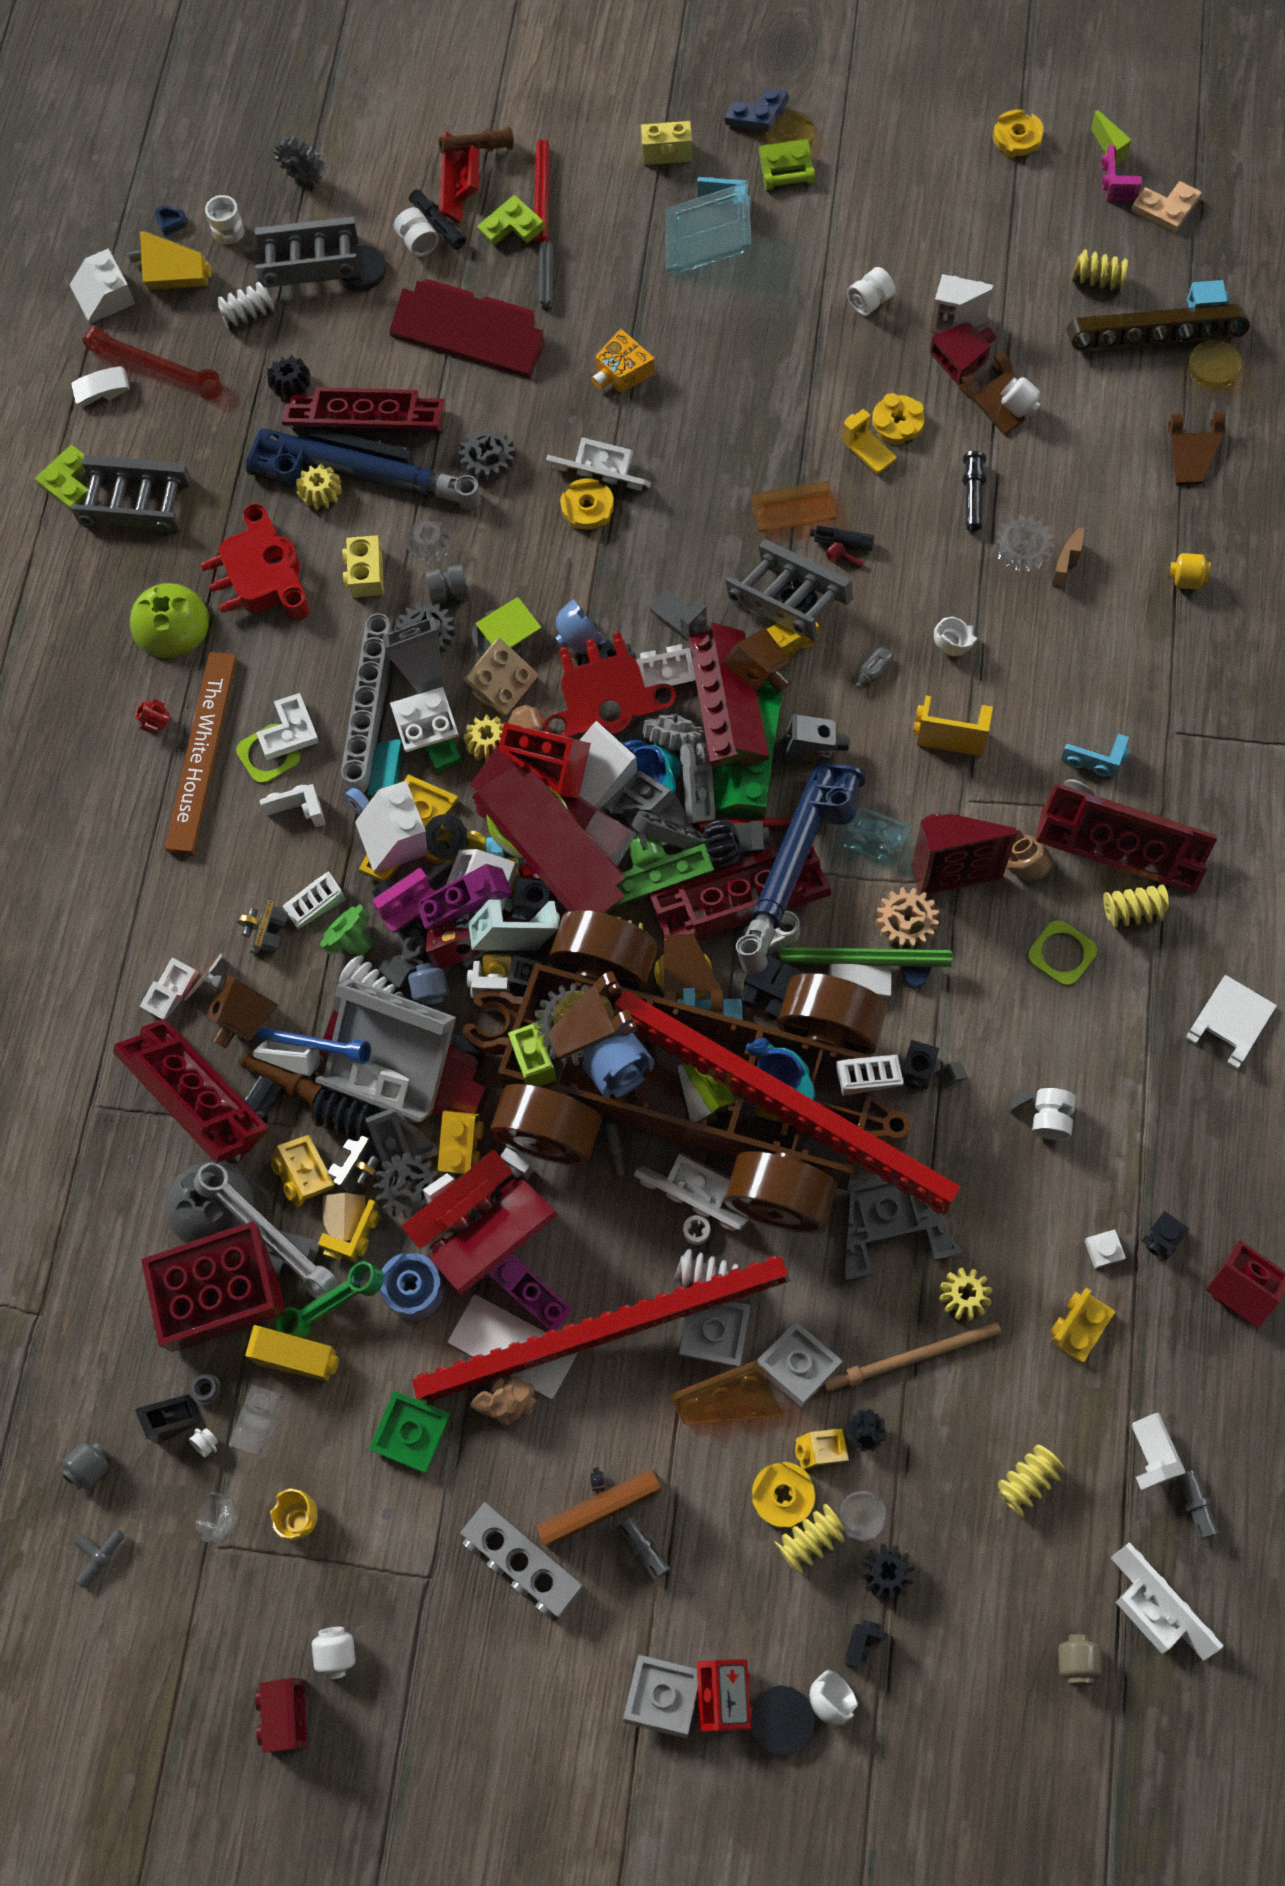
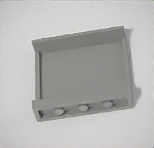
(401, 1037)

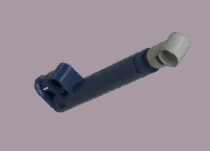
(280, 452)
(826, 799)

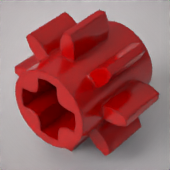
(152, 715)

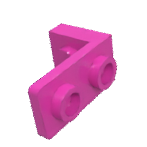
(1118, 187)

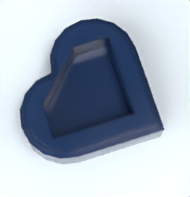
(170, 219)
(915, 976)

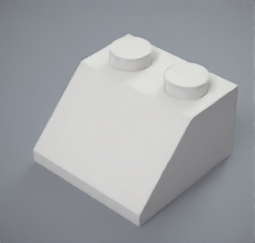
(101, 287)

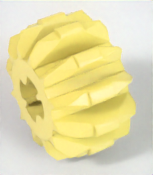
(319, 487)
(478, 732)
(958, 1284)

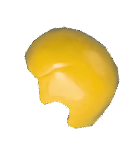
(294, 1515)

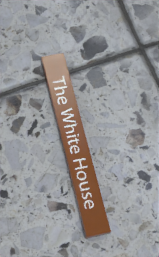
(201, 754)

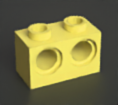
(366, 566)

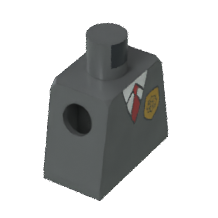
(812, 740)

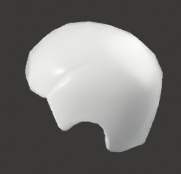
(954, 636)
(832, 1698)

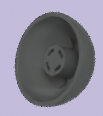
(183, 1202)

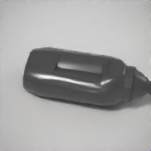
(874, 666)

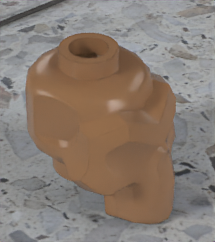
(1029, 858)
(507, 1400)

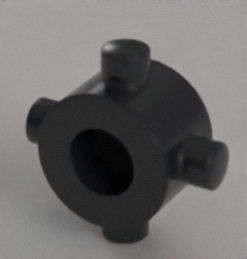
(597, 1481)

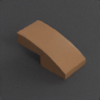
(1069, 555)

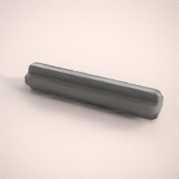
(545, 274)

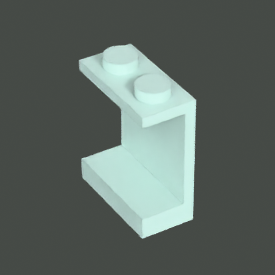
(491, 933)

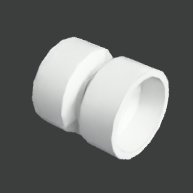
(224, 219)
(416, 232)
(871, 291)
(1054, 1112)

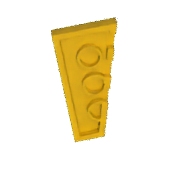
(429, 803)

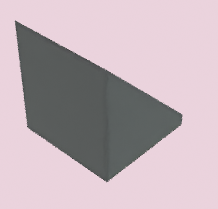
(952, 1074)
(1021, 1099)

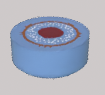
(356, 800)

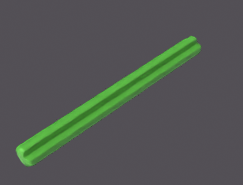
(870, 957)

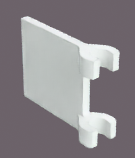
(1234, 1016)

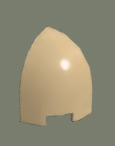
(342, 1214)

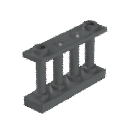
(307, 236)
(125, 471)
(791, 567)

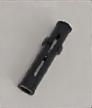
(439, 221)

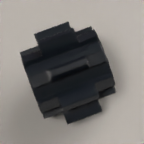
(866, 1430)

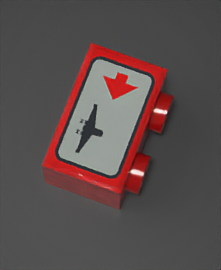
(723, 1695)

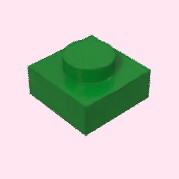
(443, 755)

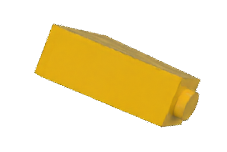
(171, 265)
(291, 1354)

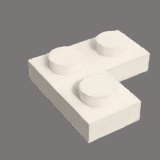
(294, 731)

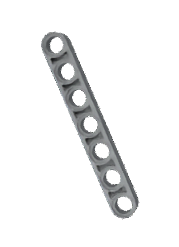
(367, 714)

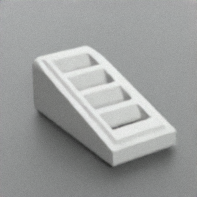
(318, 909)
(291, 1057)
(860, 1086)
(696, 1108)

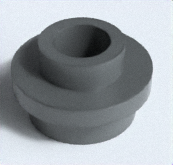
(197, 1385)

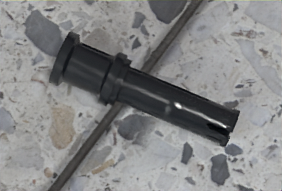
(974, 480)

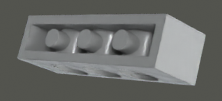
(488, 1522)

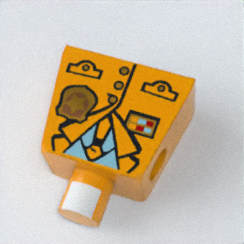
(622, 363)

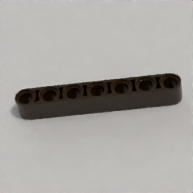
(1169, 332)

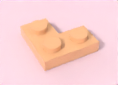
(1168, 211)

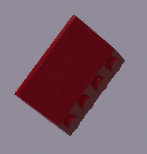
(959, 852)
(491, 1235)
(212, 1287)

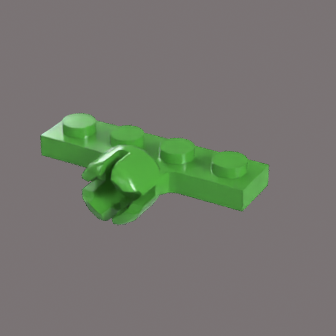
(657, 870)

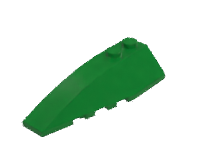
(745, 790)

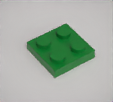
(410, 1432)

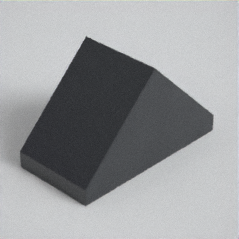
(167, 1418)

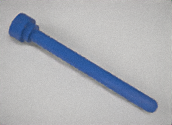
(356, 1051)

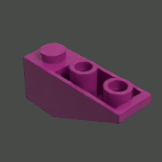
(464, 895)
(529, 1292)

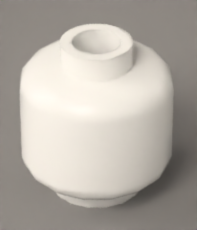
(1021, 397)
(333, 1652)

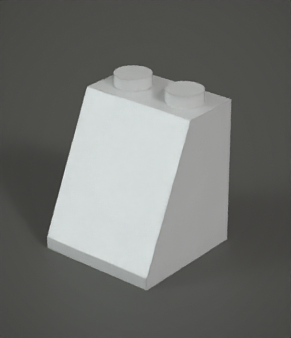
(607, 766)
(392, 828)

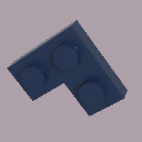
(759, 115)

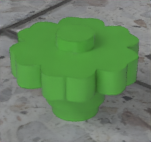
(348, 933)

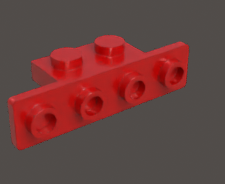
(458, 180)
(455, 1201)

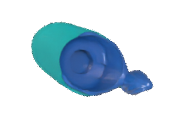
(656, 762)
(782, 1065)

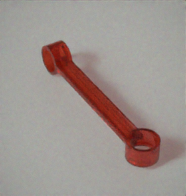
(101, 342)

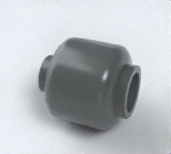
(85, 1465)

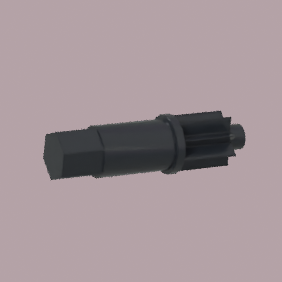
(846, 538)

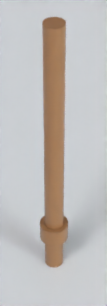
(855, 1376)

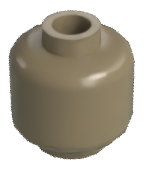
(1080, 1660)

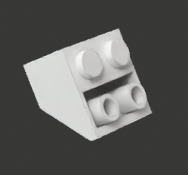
(960, 302)
(424, 719)
(472, 859)

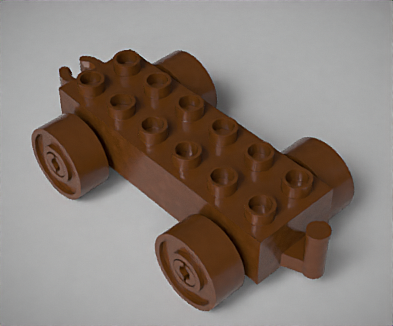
(775, 1176)

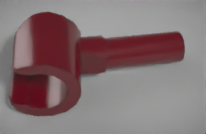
(838, 551)

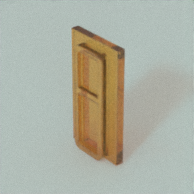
(793, 506)

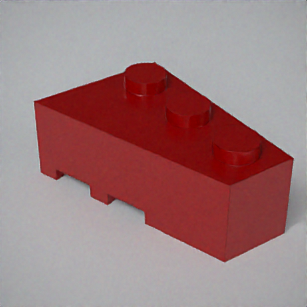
(552, 757)

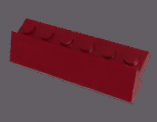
(365, 410)
(726, 701)
(1125, 838)
(730, 896)
(191, 1091)

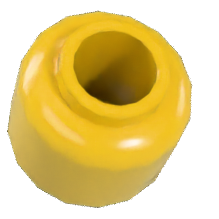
(1190, 571)

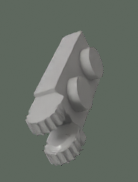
(697, 783)

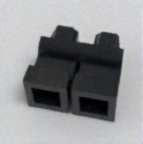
(768, 985)

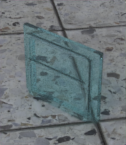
(708, 228)

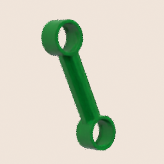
(331, 1299)

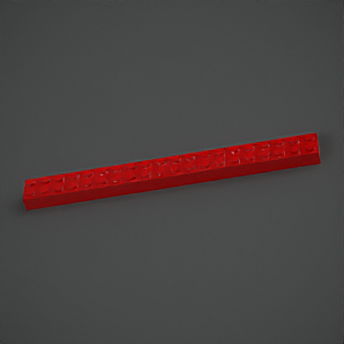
(790, 1105)
(601, 1330)

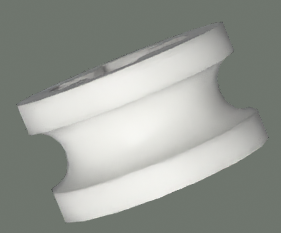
(705, 1231)

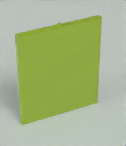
(510, 623)

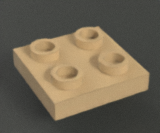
(500, 677)

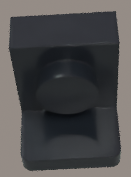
(1165, 1236)
(858, 1647)

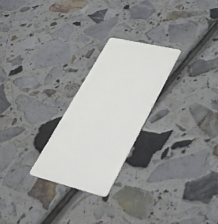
(490, 1327)

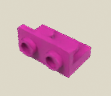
(398, 903)

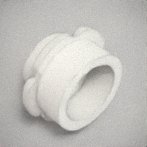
(203, 1442)

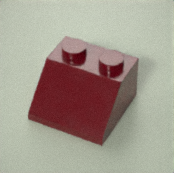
(1248, 1284)
(282, 1715)

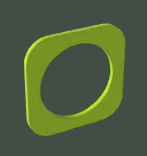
(264, 776)
(1062, 927)

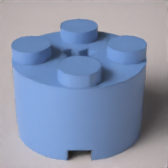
(617, 1064)
(412, 1303)

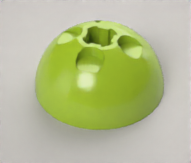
(168, 620)

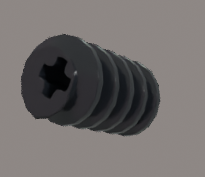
(340, 1116)

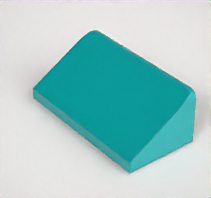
(386, 765)

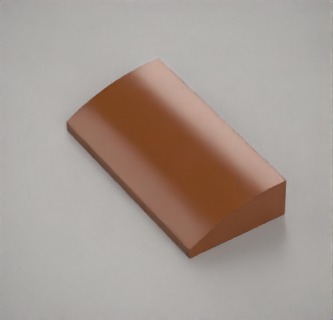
(598, 1508)

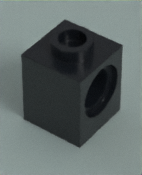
(524, 891)
(920, 1053)

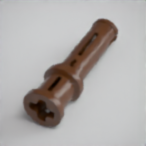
(486, 140)
(294, 1084)

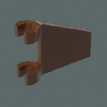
(990, 397)
(1194, 451)
(688, 968)
(588, 1020)

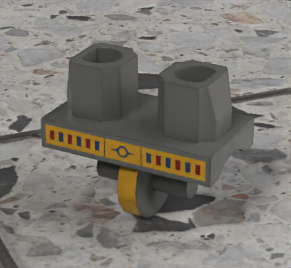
(270, 915)
(358, 1166)

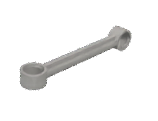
(315, 1279)

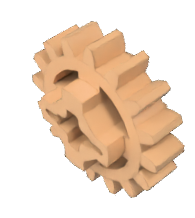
(919, 921)

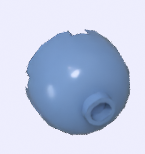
(576, 628)

